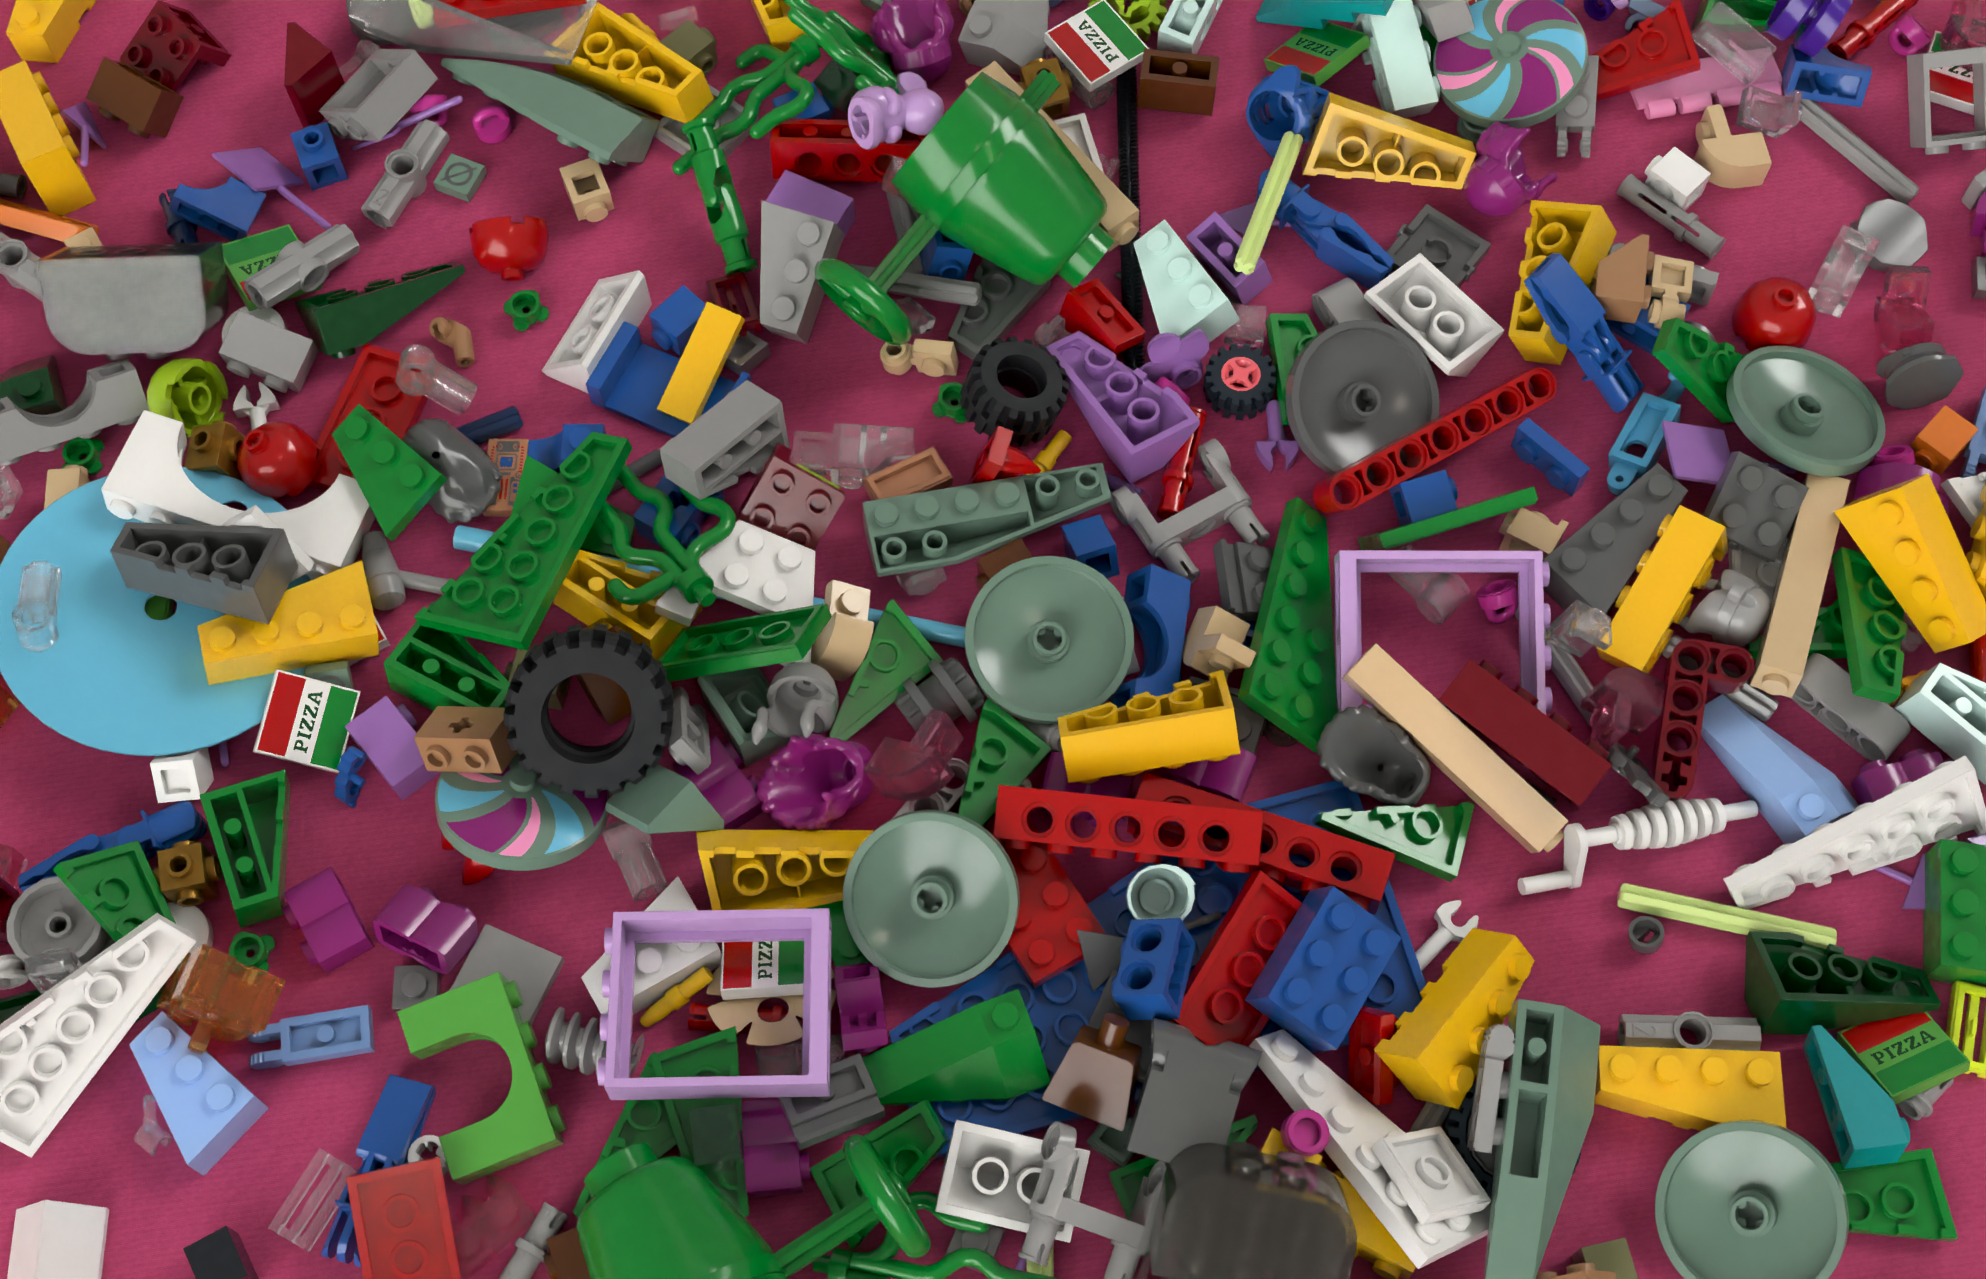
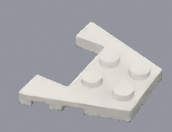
(754, 572)

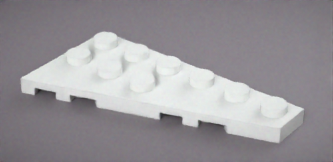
(1869, 837)
(73, 1027)
(1352, 1132)

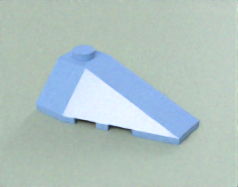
(1785, 783)

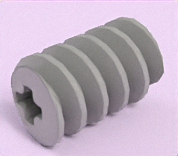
(581, 1045)

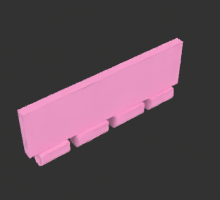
(1696, 89)

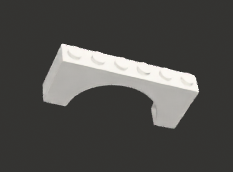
(153, 488)

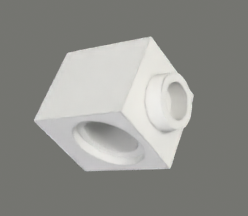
(1677, 178)
(182, 775)

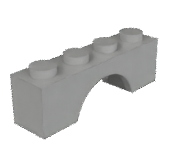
(108, 398)

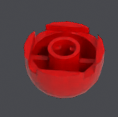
(509, 246)
(1774, 314)
(278, 459)

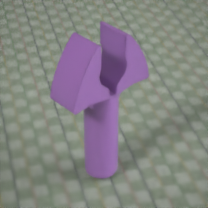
(1276, 440)

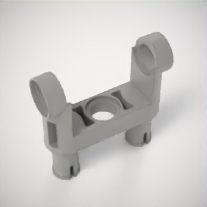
(1168, 537)
(1053, 1210)

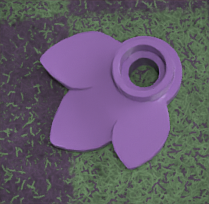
(1177, 358)

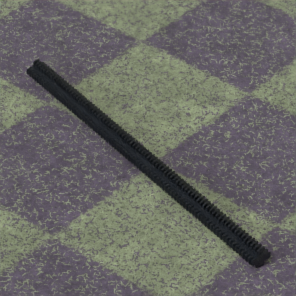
(1129, 187)

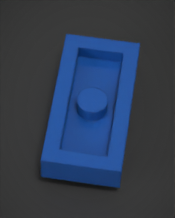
(1550, 457)

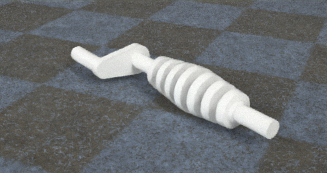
(1639, 829)

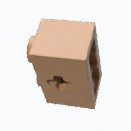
(465, 740)

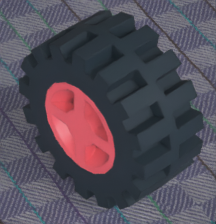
(1240, 367)

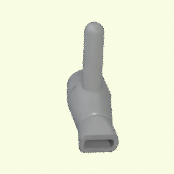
(384, 578)

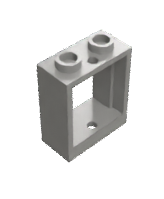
(378, 95)
(1919, 99)

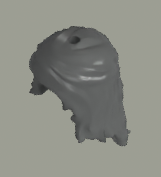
(470, 472)
(1374, 757)

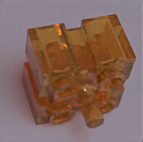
(220, 995)

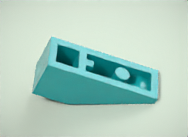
(1855, 1106)

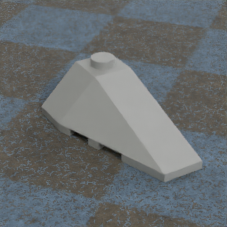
(1005, 33)

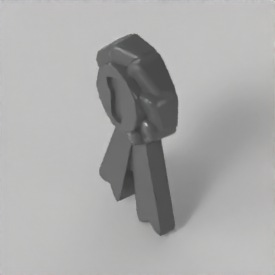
(1636, 772)

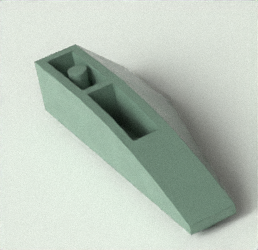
(564, 106)
(975, 518)
(1542, 1132)

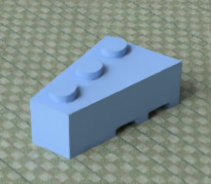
(195, 1094)

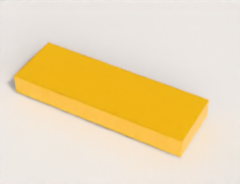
(701, 363)

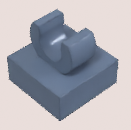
(1640, 11)

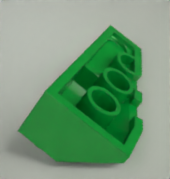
(968, 1056)

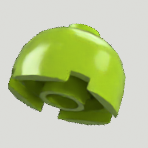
(188, 392)

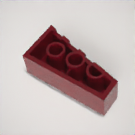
(1526, 732)

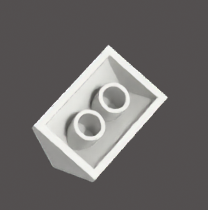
(1435, 316)
(596, 324)
(994, 1174)
(58, 1241)

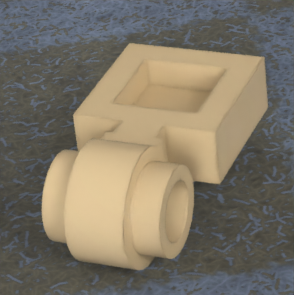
(1672, 283)
(930, 357)

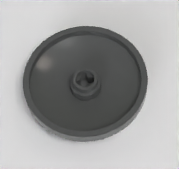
(1358, 392)

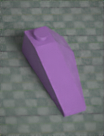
(1128, 413)

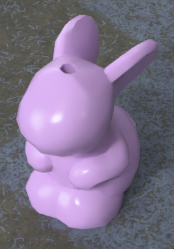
(882, 114)

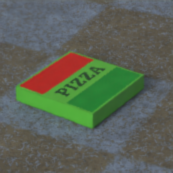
(1319, 51)
(254, 253)
(1904, 1054)

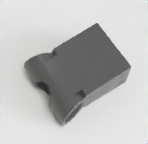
(1187, 1092)

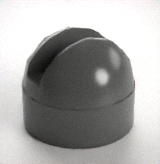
(1640, 929)

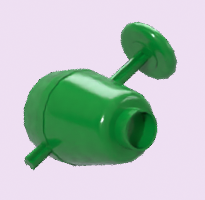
(994, 185)
(675, 1224)

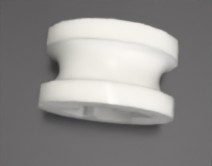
(11, 972)
(428, 1142)

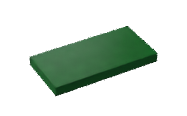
(1449, 520)
(744, 642)

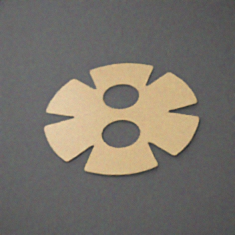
(743, 1011)

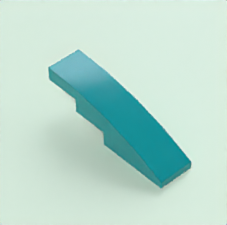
(1318, 12)

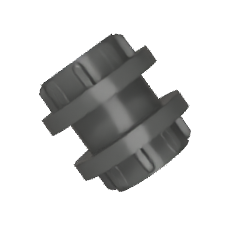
(946, 690)

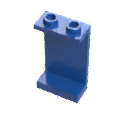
(634, 378)

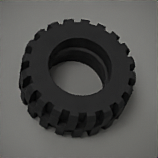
(577, 765)

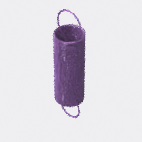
(1115, 483)

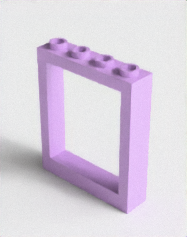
(1533, 612)
(704, 926)

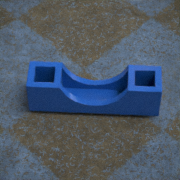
(1159, 611)

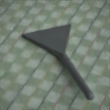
(1103, 951)

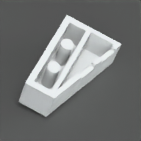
(658, 964)

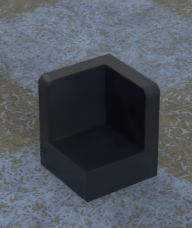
(220, 1256)

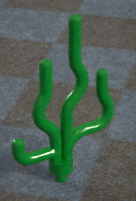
(843, 44)
(783, 69)
(683, 565)
(881, 1265)

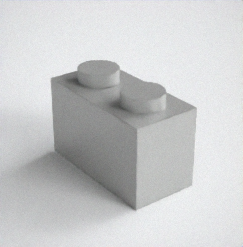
(268, 352)

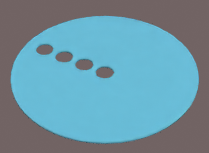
(114, 670)

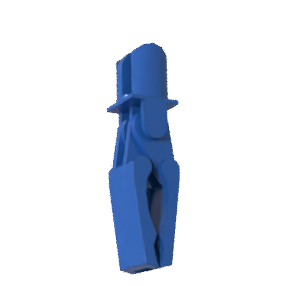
(1332, 235)
(1580, 324)
(154, 834)
(384, 1144)

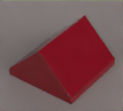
(309, 74)

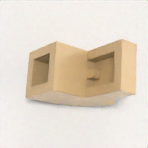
(1730, 159)
(847, 634)
(1216, 642)

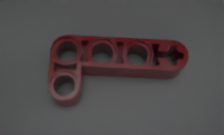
(1688, 724)

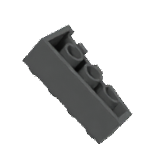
(1607, 549)
(208, 565)

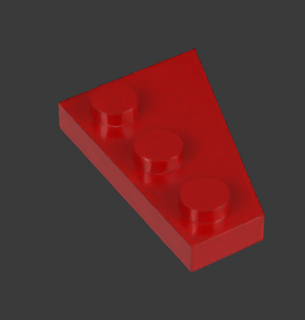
(1648, 55)

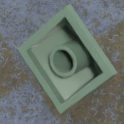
(734, 705)
(664, 804)

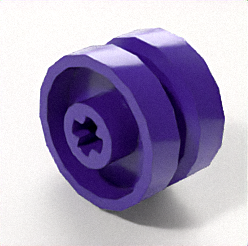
(1811, 18)

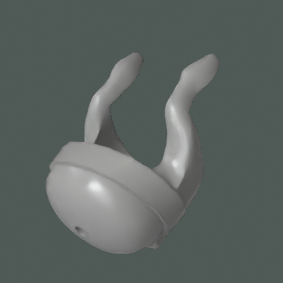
(1731, 612)
(799, 702)

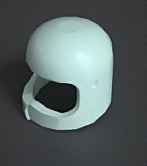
(1160, 893)

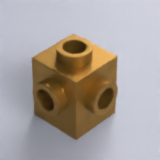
(1059, 102)
(215, 449)
(188, 873)

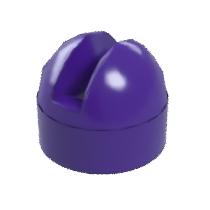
(1599, 13)

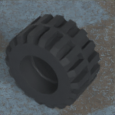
(1024, 369)

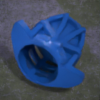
(1290, 104)

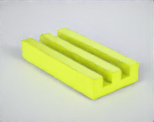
(1954, 1021)

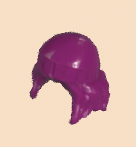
(915, 36)
(1498, 176)
(814, 782)

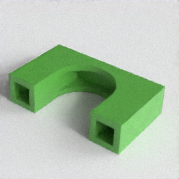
(526, 1119)

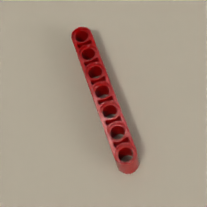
(1419, 446)

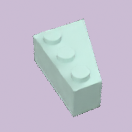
(1399, 60)
(1180, 287)
(1950, 713)

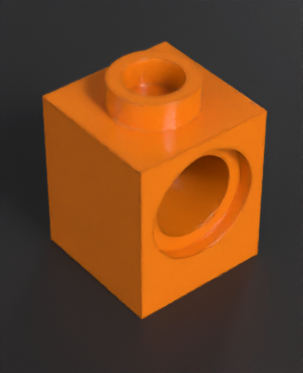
(1942, 440)

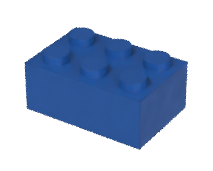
(1323, 969)

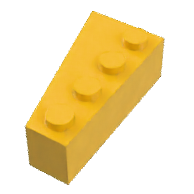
(42, 140)
(1919, 560)
(1664, 588)
(312, 625)
(776, 867)

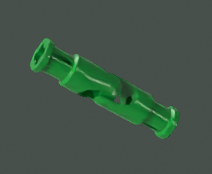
(709, 169)

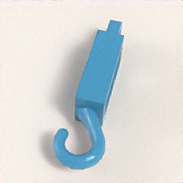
(1646, 429)

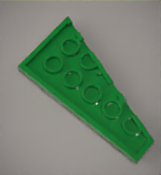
(529, 556)
(1293, 636)

